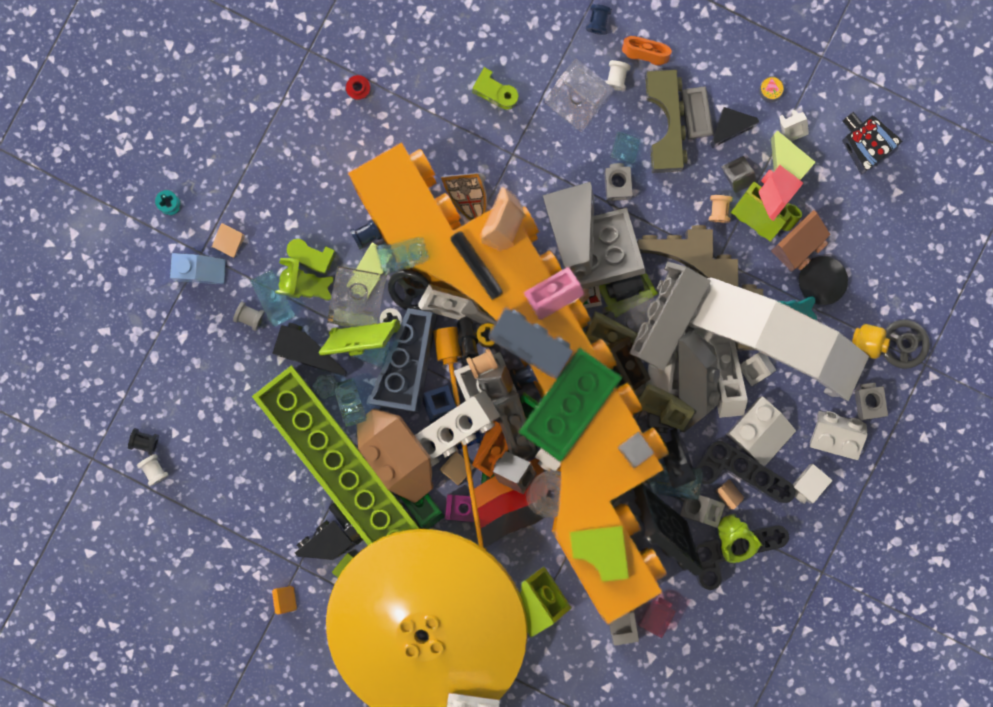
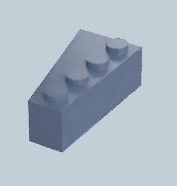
(406, 364)

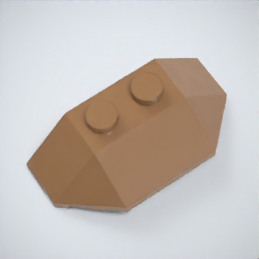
(395, 455)

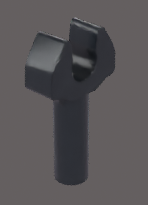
(348, 528)

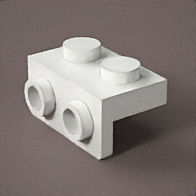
(839, 435)

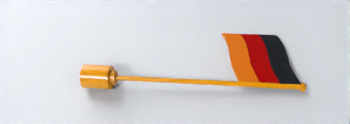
(495, 506)

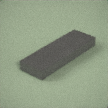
(511, 421)

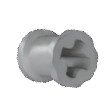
(248, 316)

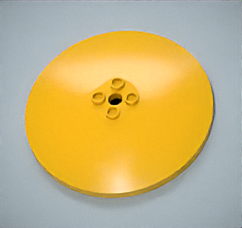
(435, 586)

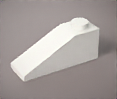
(730, 383)

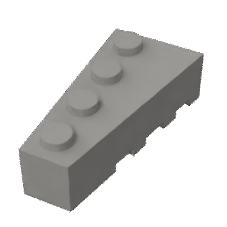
(670, 315)

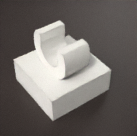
(794, 126)

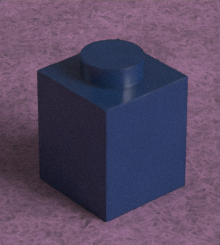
(438, 403)

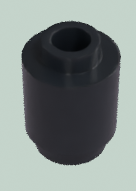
(625, 288)

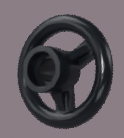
(413, 286)

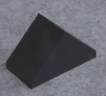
(732, 124)

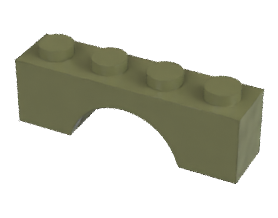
(663, 90)

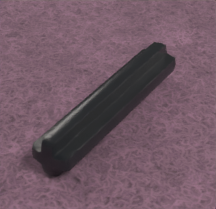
(476, 265)

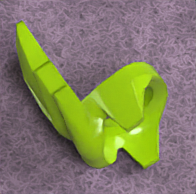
(297, 283)
(731, 529)

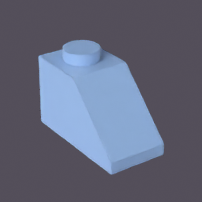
(197, 269)

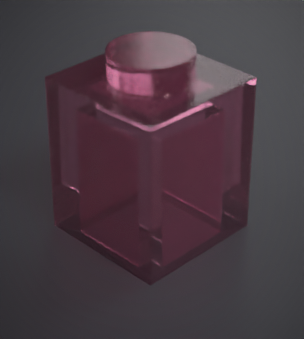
(657, 617)

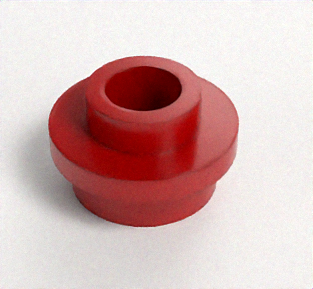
(358, 95)

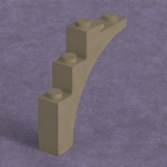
(697, 254)

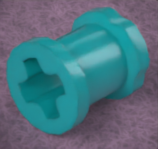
(161, 204)

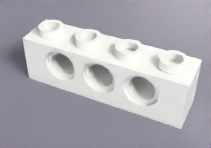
(481, 412)

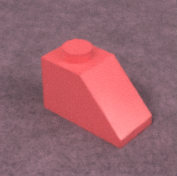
(778, 190)

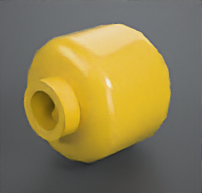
(871, 340)

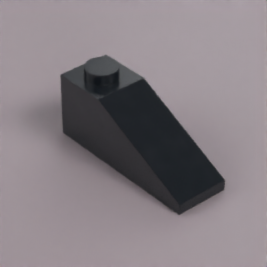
(301, 348)

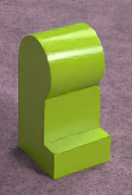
(494, 92)
(311, 257)

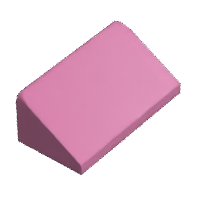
(554, 293)

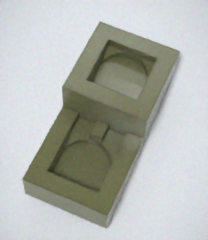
(667, 406)

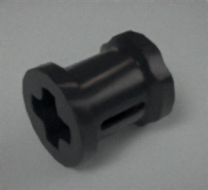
(143, 441)

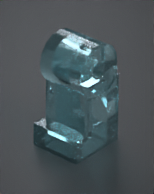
(402, 255)
(350, 402)

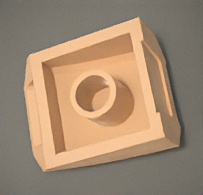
(503, 221)

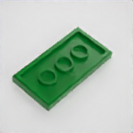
(570, 405)

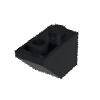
(326, 544)

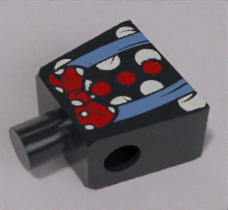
(868, 141)

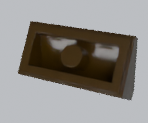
(627, 365)

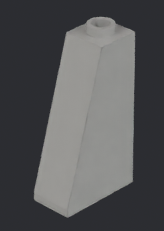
(573, 226)

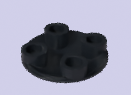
(824, 280)

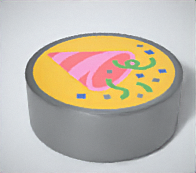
(771, 89)

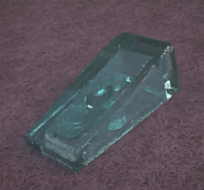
(275, 305)

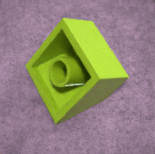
(542, 601)

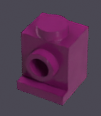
(452, 508)

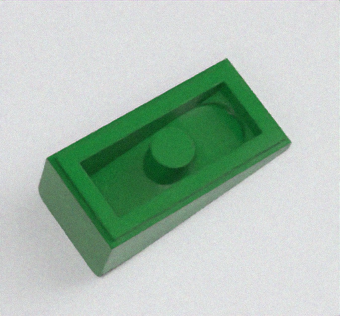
(425, 511)

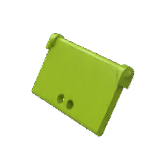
(359, 338)

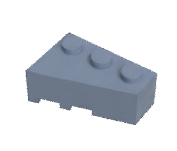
(530, 343)

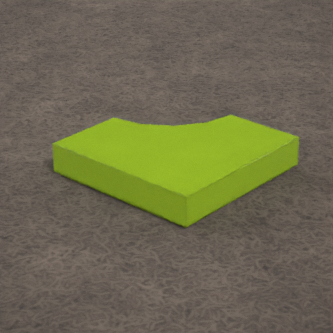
(603, 549)

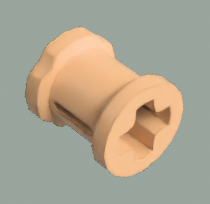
(720, 208)
(482, 363)

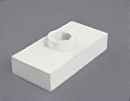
(443, 302)

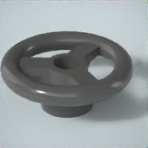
(913, 341)

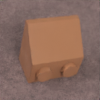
(801, 242)

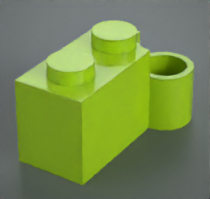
(753, 213)

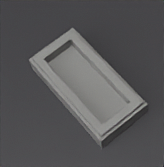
(697, 112)

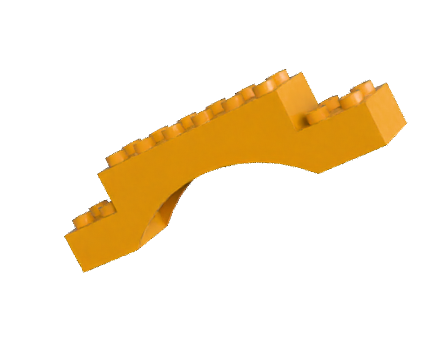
(594, 469)

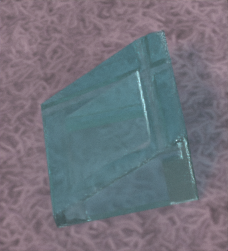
(625, 147)

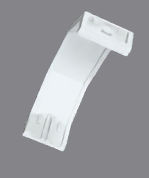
(782, 335)

